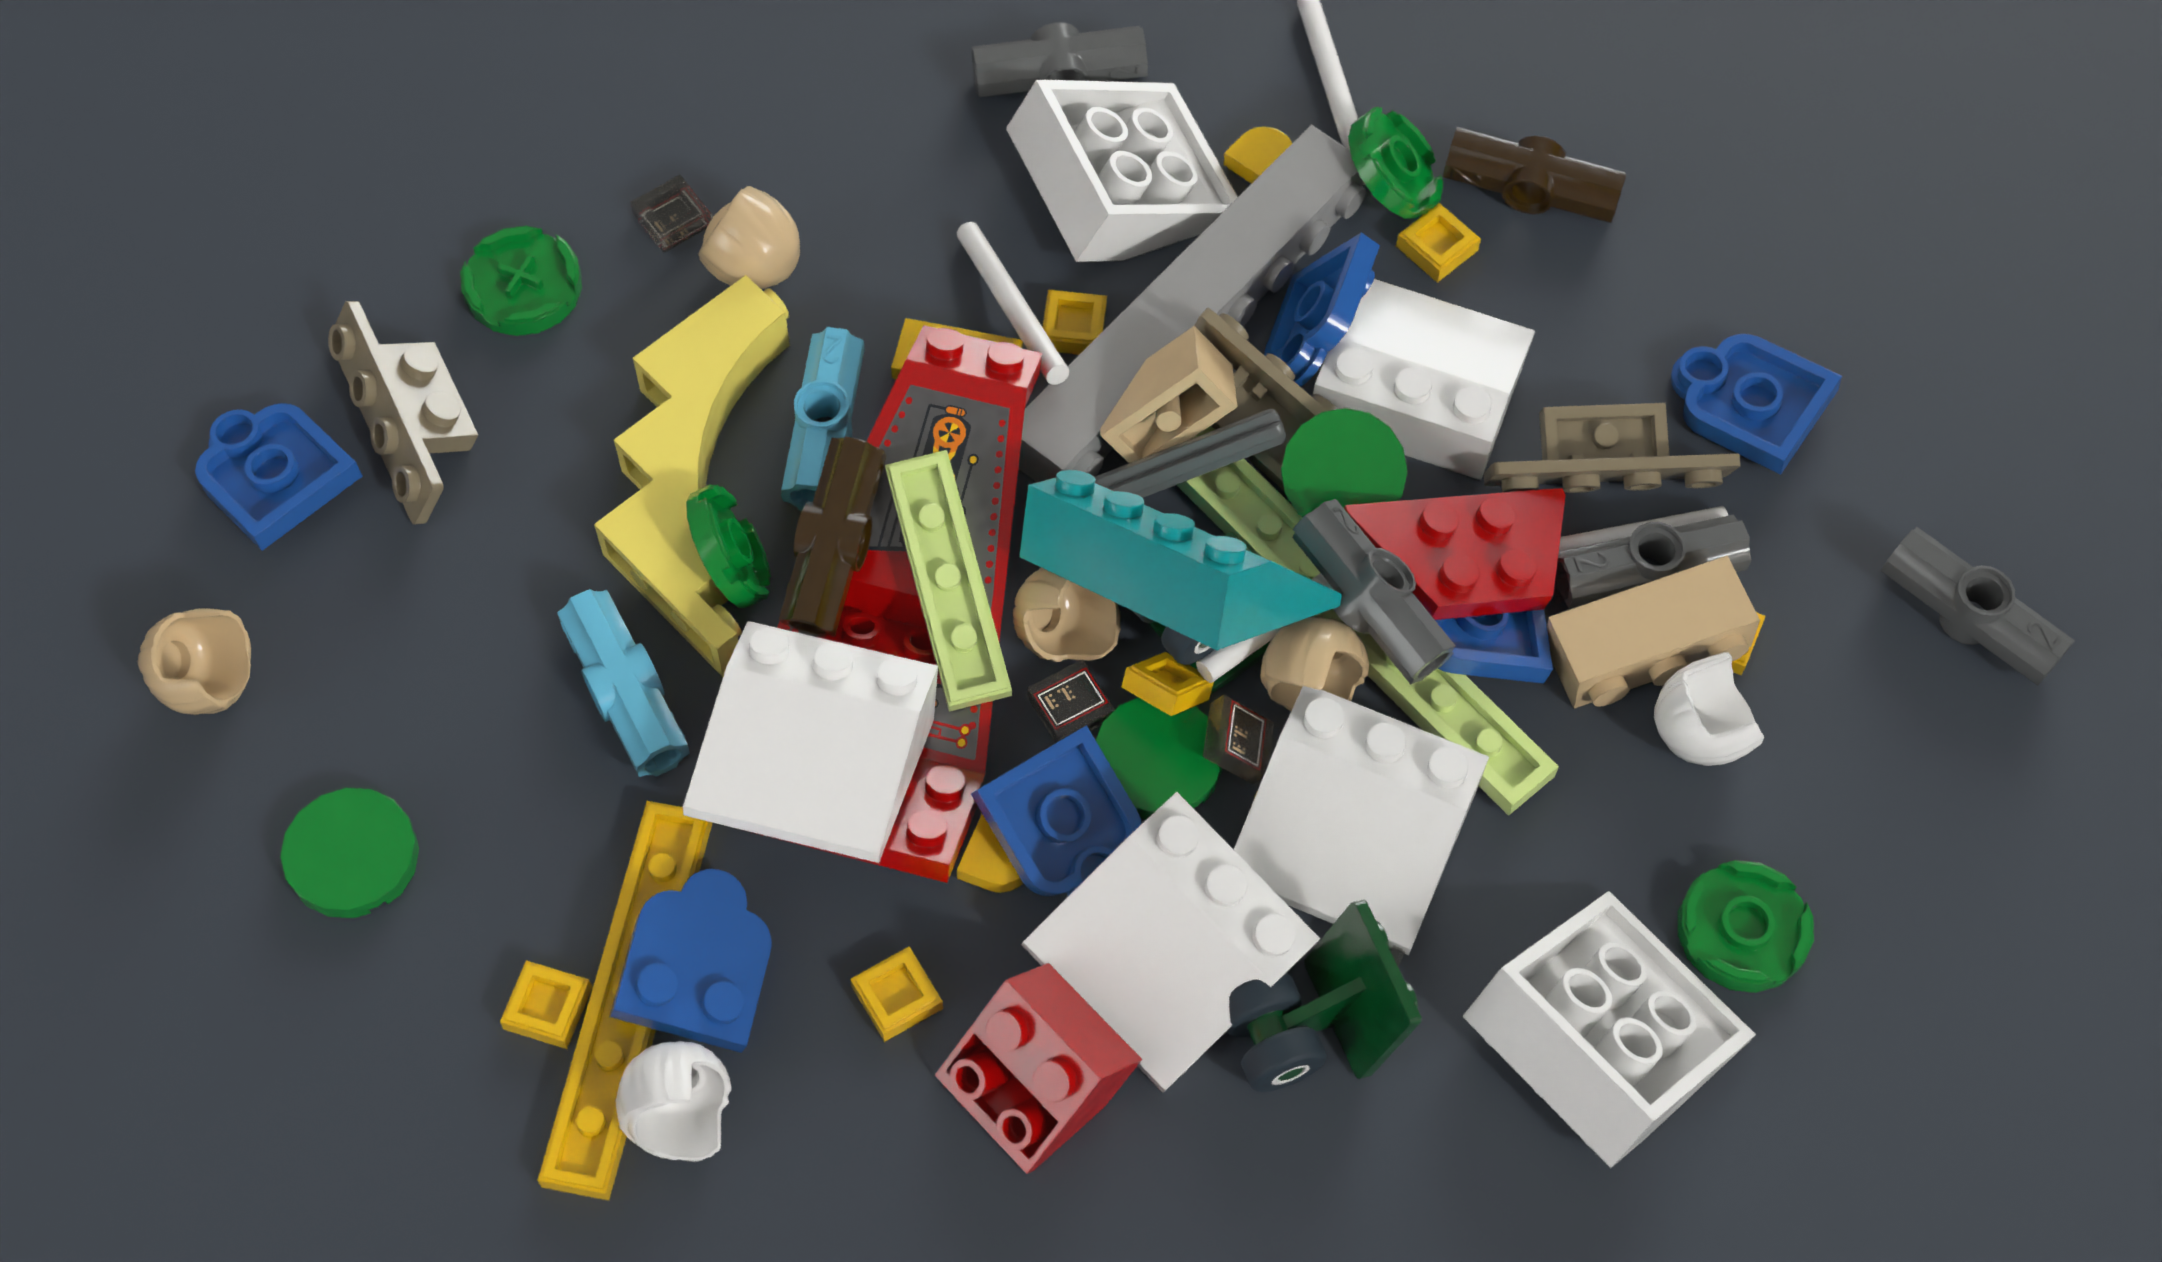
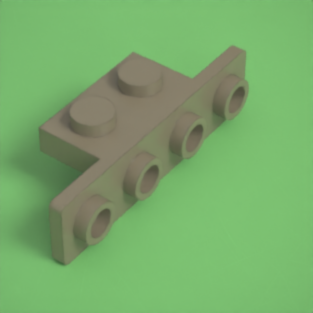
(1260, 385)
(406, 405)
(1608, 445)

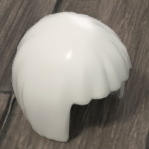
(1705, 714)
(674, 1101)

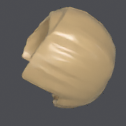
(751, 239)
(1064, 619)
(1314, 655)
(196, 660)

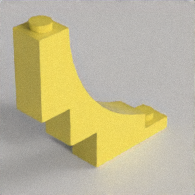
(694, 382)

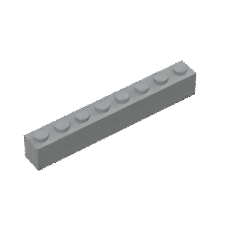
(1223, 269)

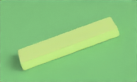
(948, 581)

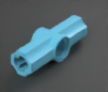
(826, 391)
(623, 683)

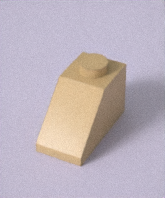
(1172, 398)

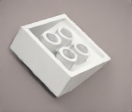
(1119, 165)
(1428, 374)
(813, 741)
(1358, 813)
(1168, 938)
(1607, 1026)

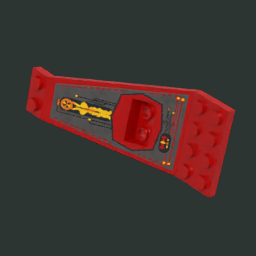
(972, 402)

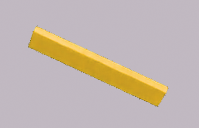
(586, 1130)

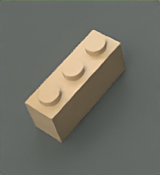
(1650, 632)

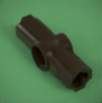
(1534, 175)
(833, 537)

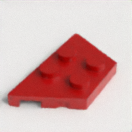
(1472, 549)

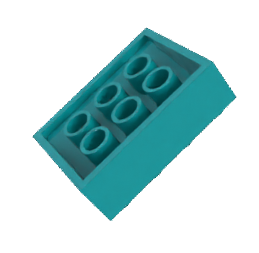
(1162, 563)

